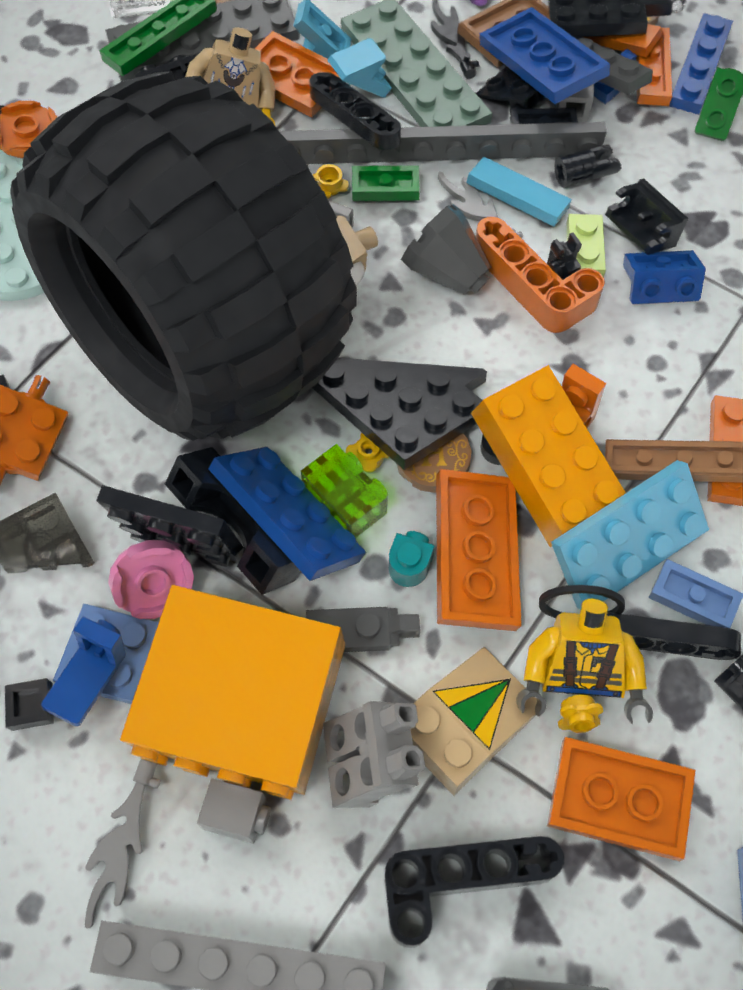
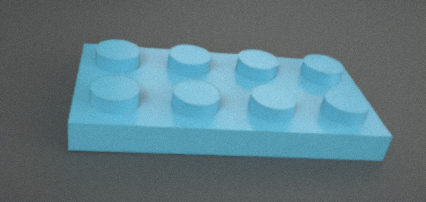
(632, 533)

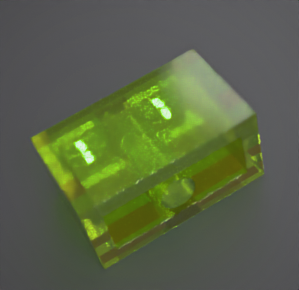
(346, 490)

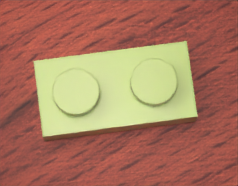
(591, 235)

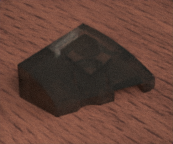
(41, 538)

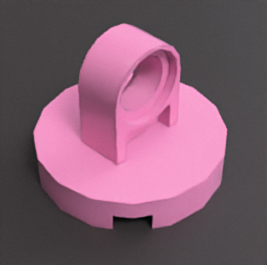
(144, 577)

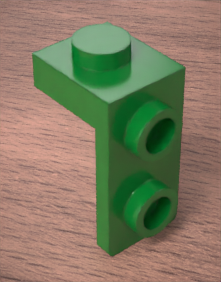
(720, 104)

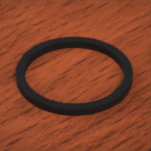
(588, 589)

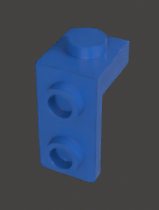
(87, 672)

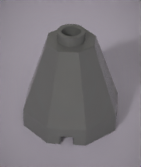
(449, 253)

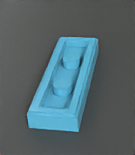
(519, 191)

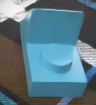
(319, 31)
(361, 67)

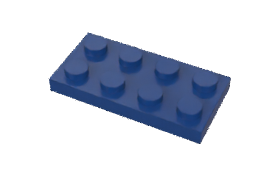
(544, 55)
(287, 512)

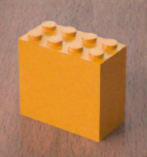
(235, 692)

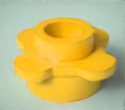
(330, 180)
(371, 461)
(579, 714)

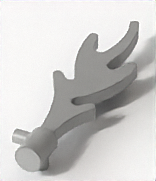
(472, 202)
(114, 846)

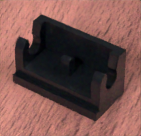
(647, 217)

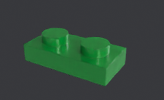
(385, 183)

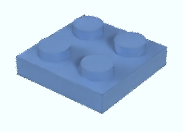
(137, 641)

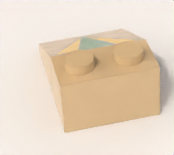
(469, 719)

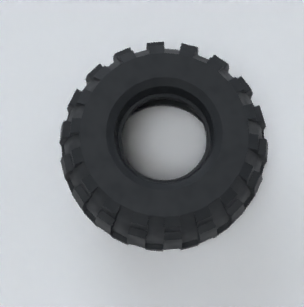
(186, 252)

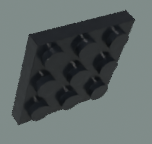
(182, 527)

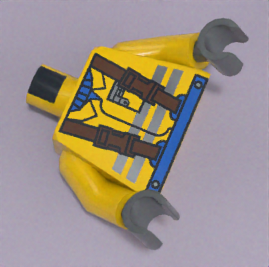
(585, 657)

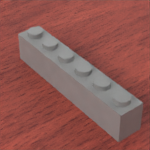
(224, 963)

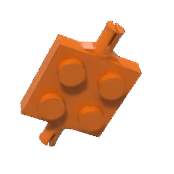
(28, 430)

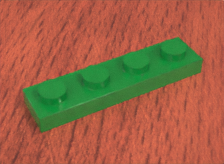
(155, 33)

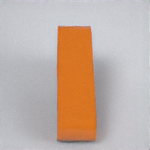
(547, 297)

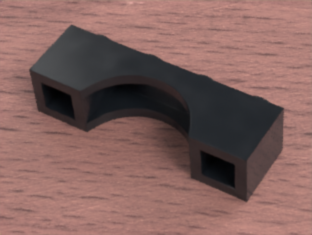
(201, 491)

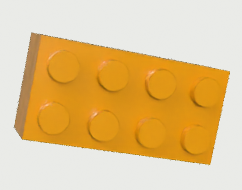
(547, 453)

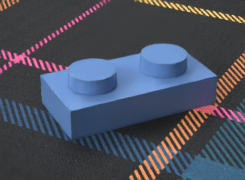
(695, 595)

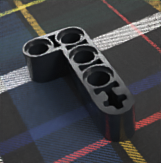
(473, 876)

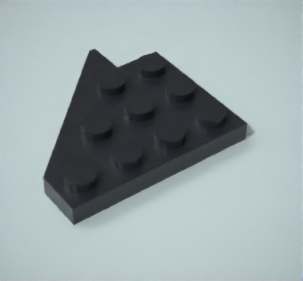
(606, 17)
(403, 405)

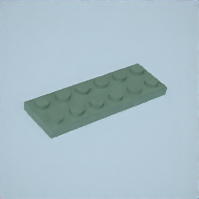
(416, 68)

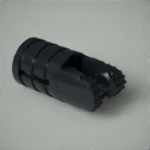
(585, 165)

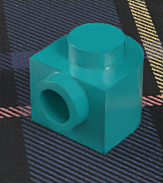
(410, 558)

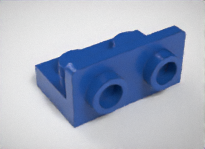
(664, 276)

